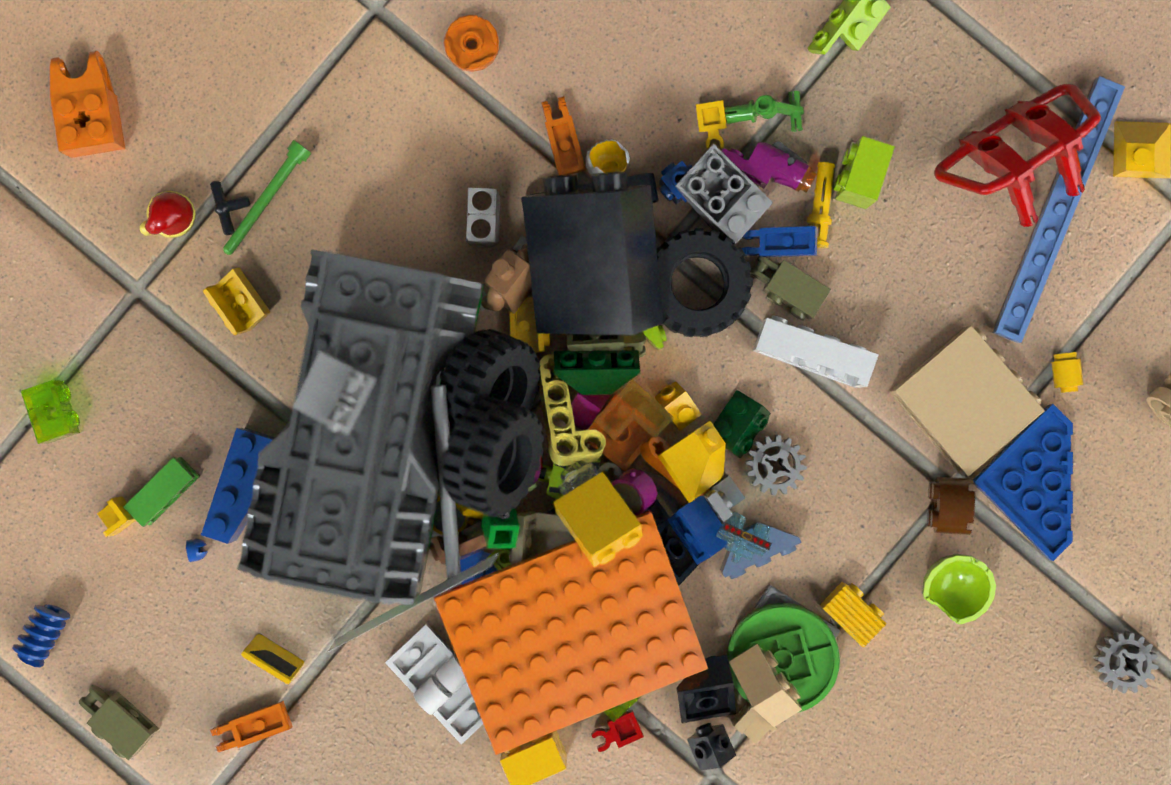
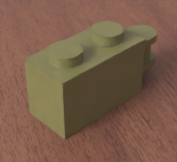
(791, 288)
(603, 342)
(118, 722)

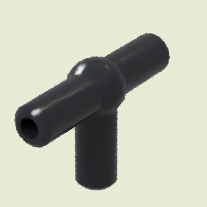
(223, 207)

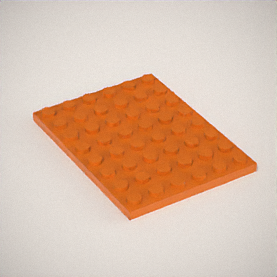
(569, 637)

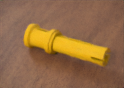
(823, 220)

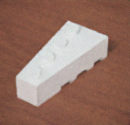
(815, 353)

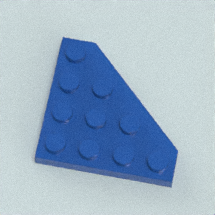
(1033, 482)

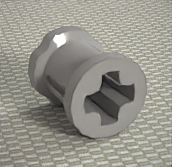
(605, 467)

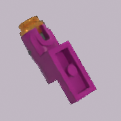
(774, 162)

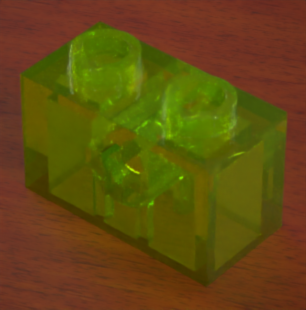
(41, 401)

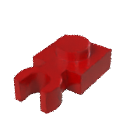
(623, 731)

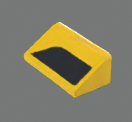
(273, 658)

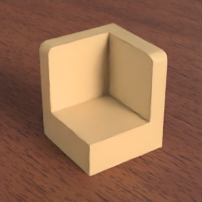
(751, 723)

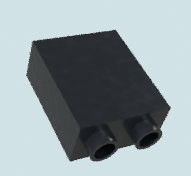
(593, 256)

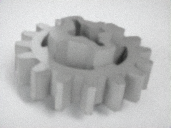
(782, 453)
(1138, 661)

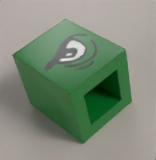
(501, 530)

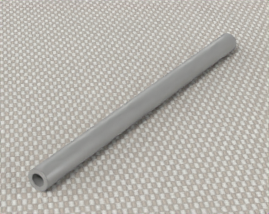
(448, 506)

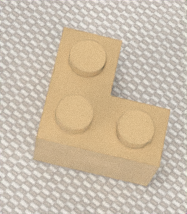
(764, 687)

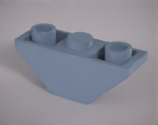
(781, 542)

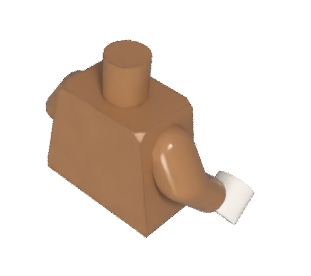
(508, 280)

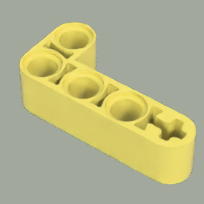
(562, 410)

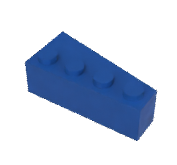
(235, 487)

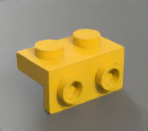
(237, 302)
(524, 327)

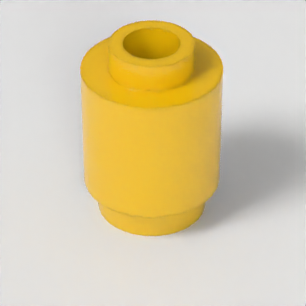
(1067, 372)

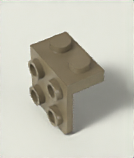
(538, 534)

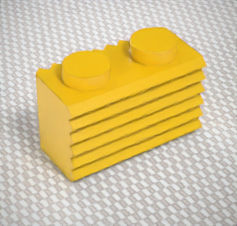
(853, 614)

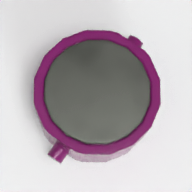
(636, 490)

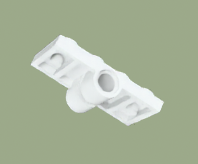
(437, 682)

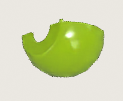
(960, 587)

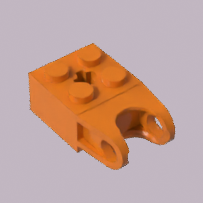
(85, 99)

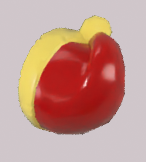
(168, 215)

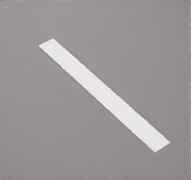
(421, 598)

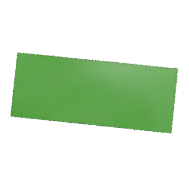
(161, 491)

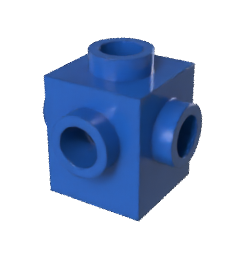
(668, 181)

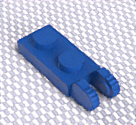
(783, 241)

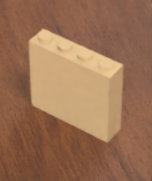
(967, 400)

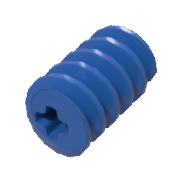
(41, 634)

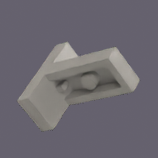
(723, 497)

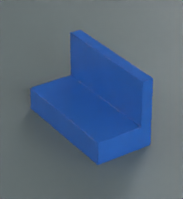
(697, 529)

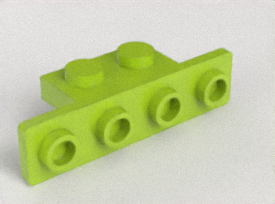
(851, 22)

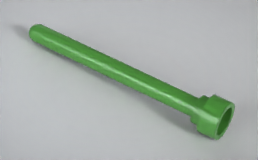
(296, 154)

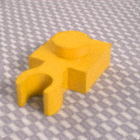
(711, 119)

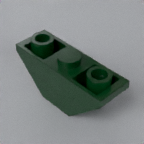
(596, 370)

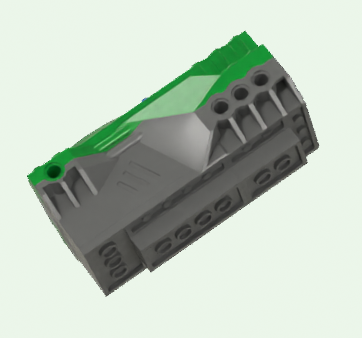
(362, 505)

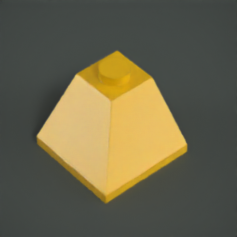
(1142, 149)
(696, 461)

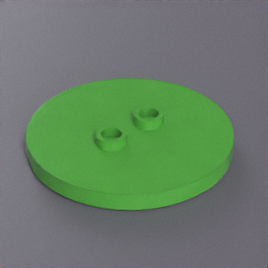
(800, 644)

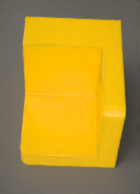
(115, 516)

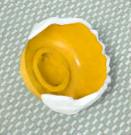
(607, 157)

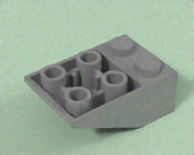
(723, 195)

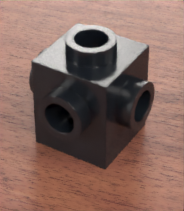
(711, 746)

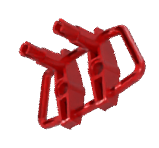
(1013, 172)

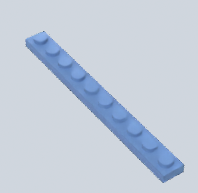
(1054, 221)

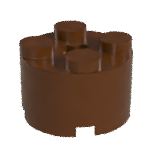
(951, 505)

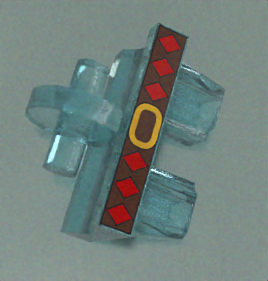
(742, 542)

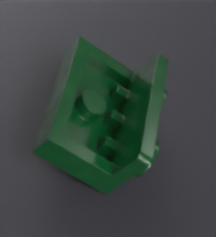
(741, 423)

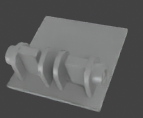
(334, 393)

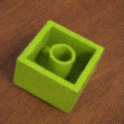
(863, 172)

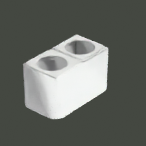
(488, 215)

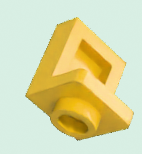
(678, 404)

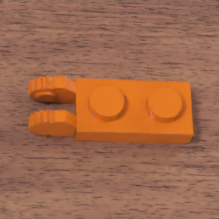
(563, 140)
(254, 726)

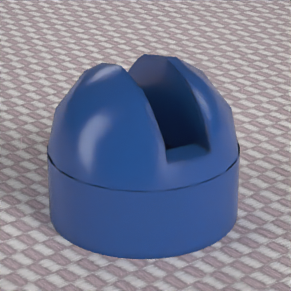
(193, 549)

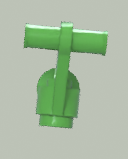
(767, 108)

